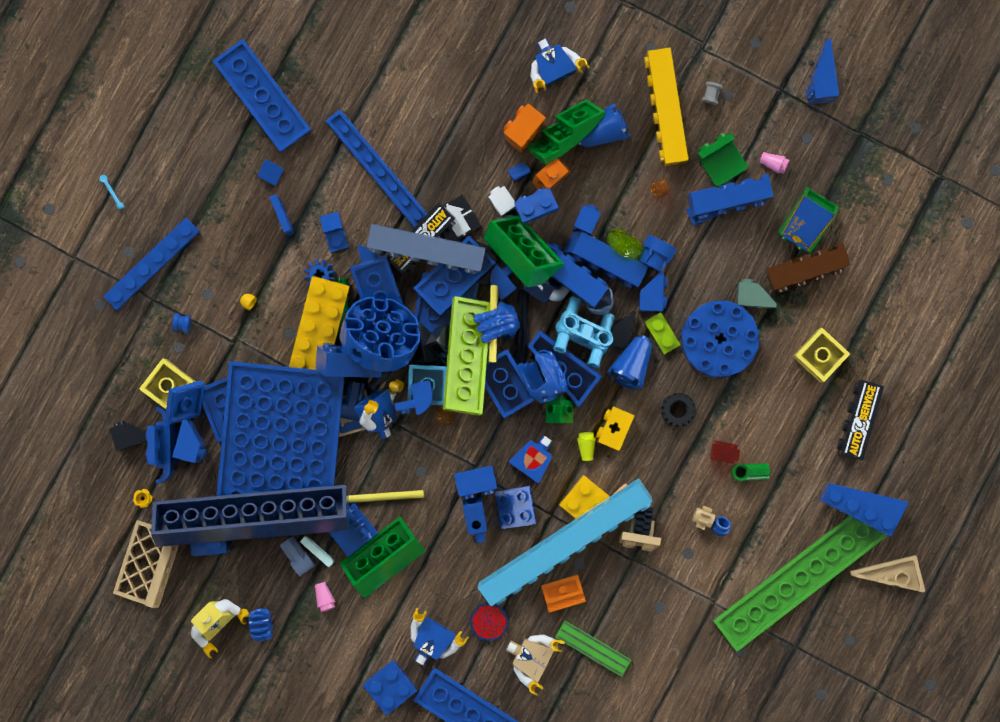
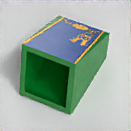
(808, 220)

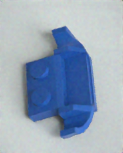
(161, 445)

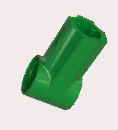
(751, 472)

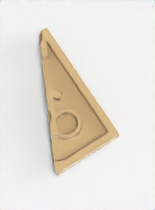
(899, 572)

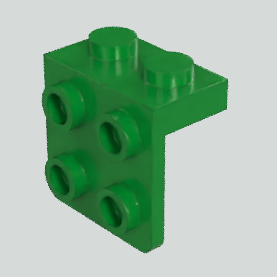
(721, 159)

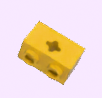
(623, 421)

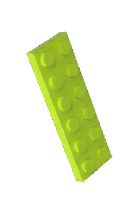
(465, 358)

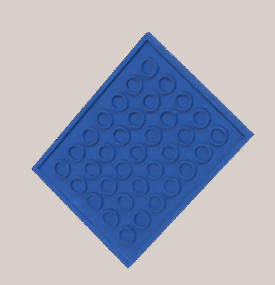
(279, 429)

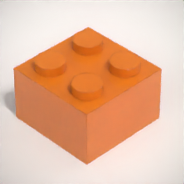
(524, 127)

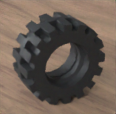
(690, 409)

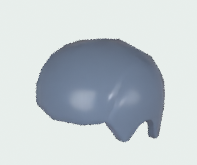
(604, 305)

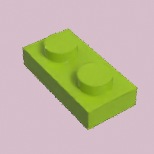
(662, 333)

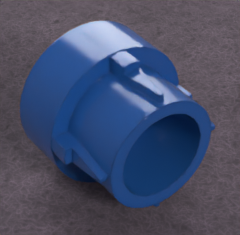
(656, 253)

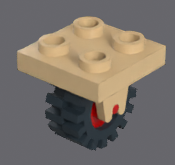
(641, 532)

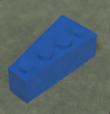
(730, 197)
(603, 258)
(578, 374)
(868, 508)

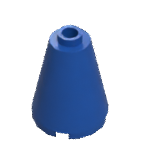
(608, 130)
(632, 364)

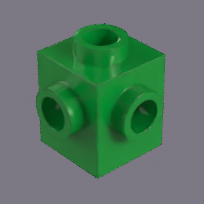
(559, 410)

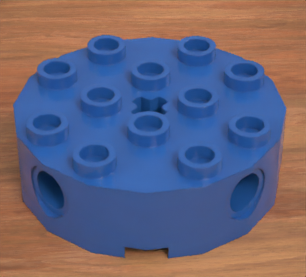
(737, 330)
(380, 334)

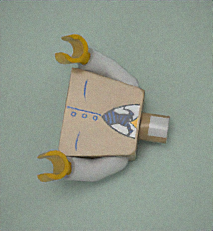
(532, 658)

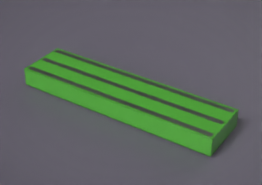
(593, 648)

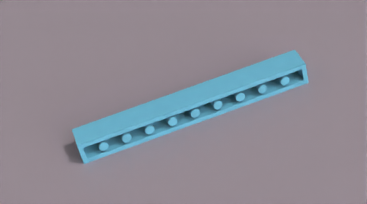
(565, 542)

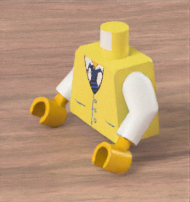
(212, 620)

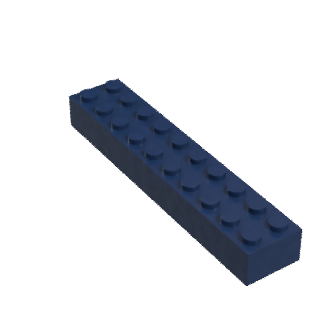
(250, 515)

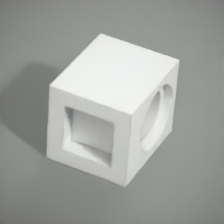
(501, 200)

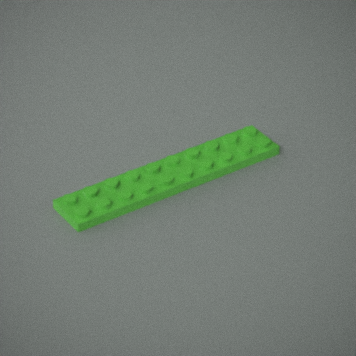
(796, 581)

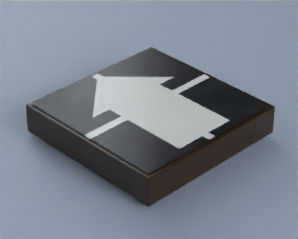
(465, 219)

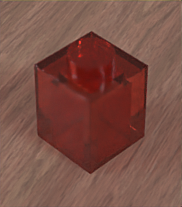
(724, 452)

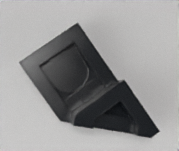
(622, 330)

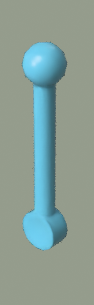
(104, 179)

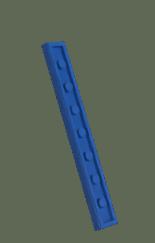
(376, 167)

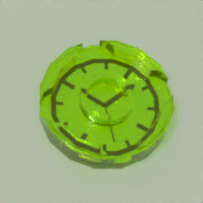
(624, 244)

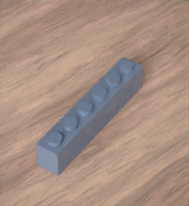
(426, 247)

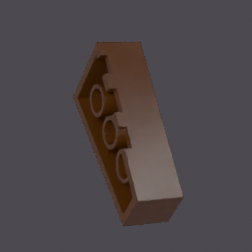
(807, 268)

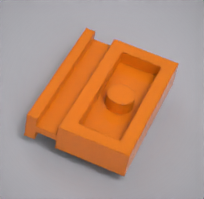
(563, 593)

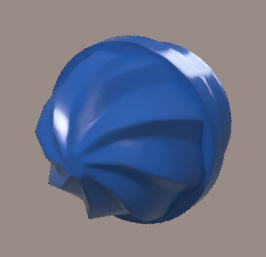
(721, 526)

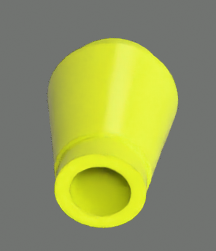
(586, 445)

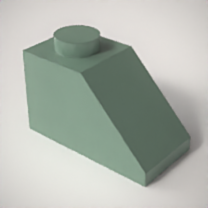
(753, 295)

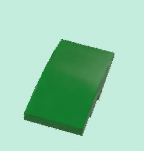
(568, 131)

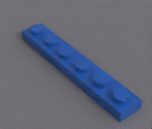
(151, 264)

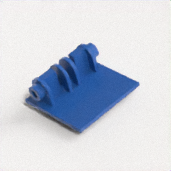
(515, 507)
(359, 533)

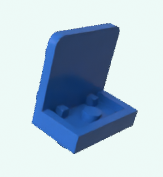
(536, 205)

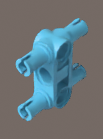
(584, 332)

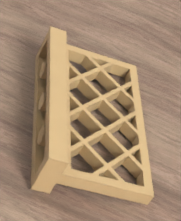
(160, 575)

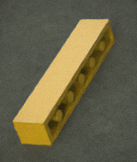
(667, 107)

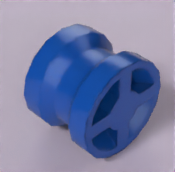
(181, 323)

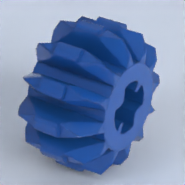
(314, 271)
(260, 624)

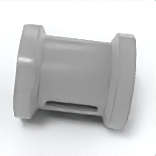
(712, 93)

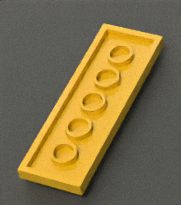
(319, 320)

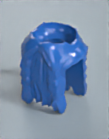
(497, 323)
(552, 372)

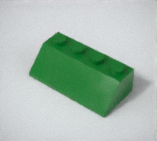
(522, 250)
(382, 557)

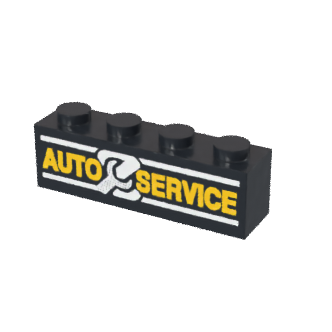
(432, 225)
(860, 419)

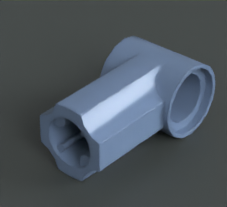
(300, 560)

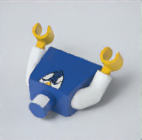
(554, 65)
(377, 409)
(433, 638)

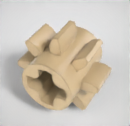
(703, 517)

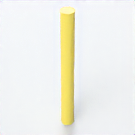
(493, 305)
(386, 496)

